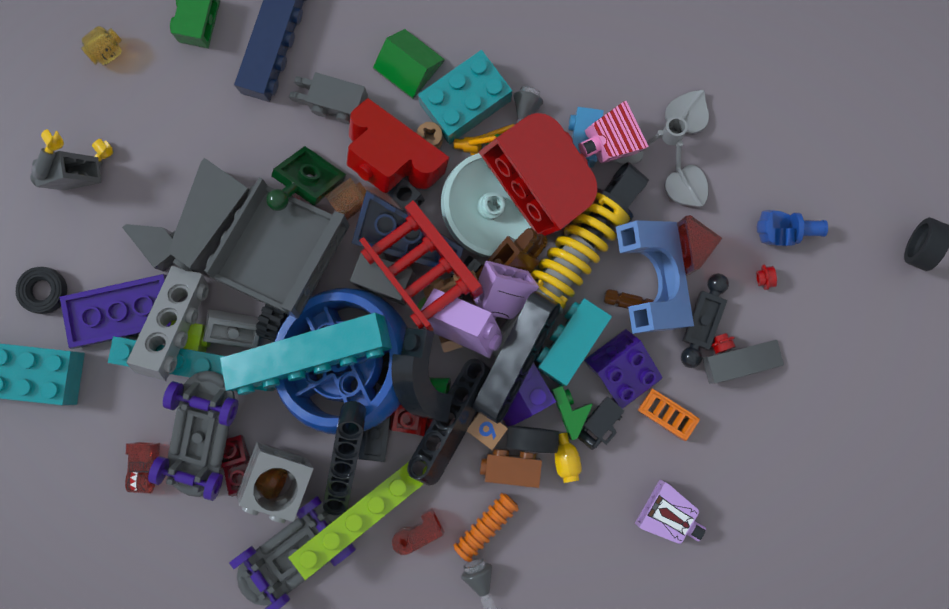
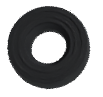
(25, 286)

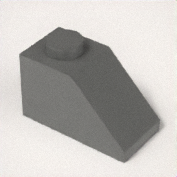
(152, 243)

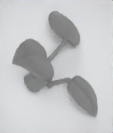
(683, 115)

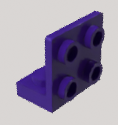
(624, 368)

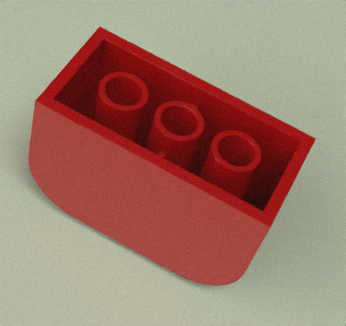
(542, 172)

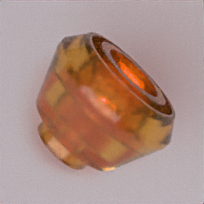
(271, 482)

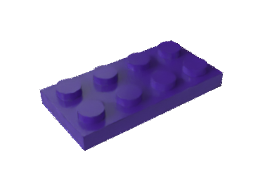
(109, 311)

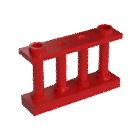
(448, 263)

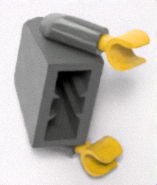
(66, 169)

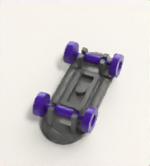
(197, 435)
(267, 572)

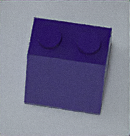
(530, 399)

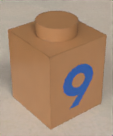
(486, 430)

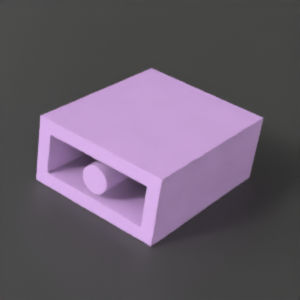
(466, 325)

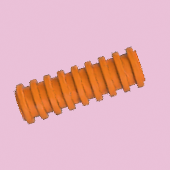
(485, 527)

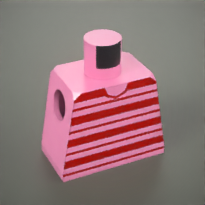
(614, 136)

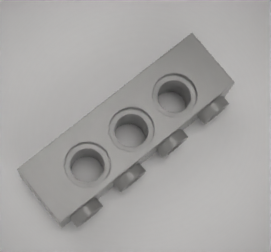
(166, 308)

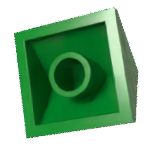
(407, 62)

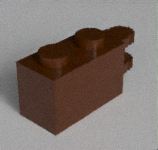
(519, 252)

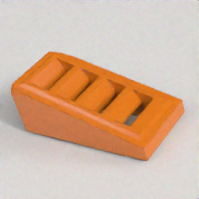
(688, 427)

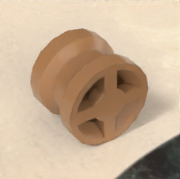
(431, 127)

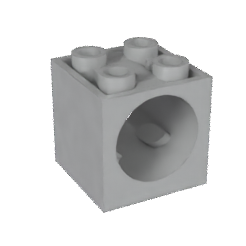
(285, 506)

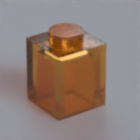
(347, 198)

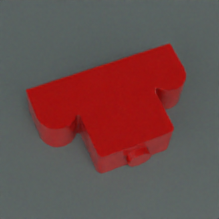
(389, 150)

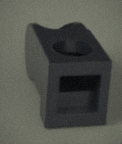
(404, 193)

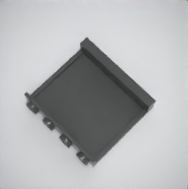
(277, 253)

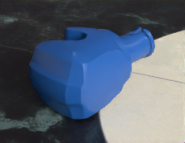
(786, 229)

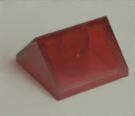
(696, 243)

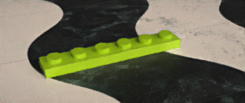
(354, 522)

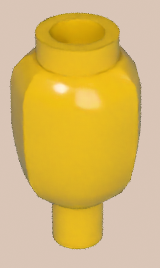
(567, 460)

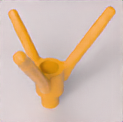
(474, 144)

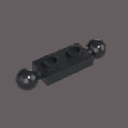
(706, 319)

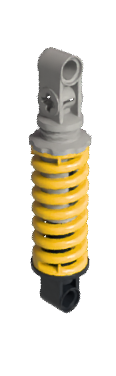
(577, 246)

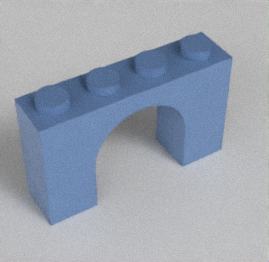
(662, 246)

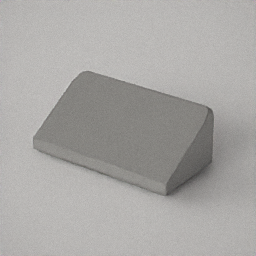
(231, 329)

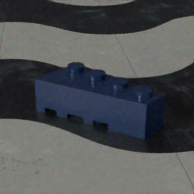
(381, 218)

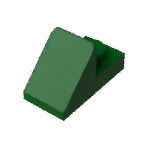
(572, 418)

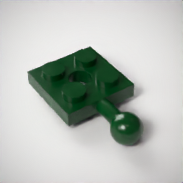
(293, 174)

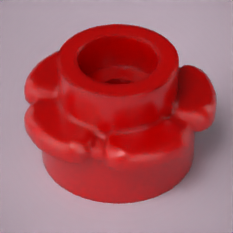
(766, 277)
(722, 343)

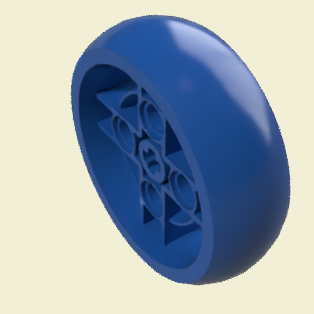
(336, 384)

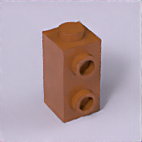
(512, 469)

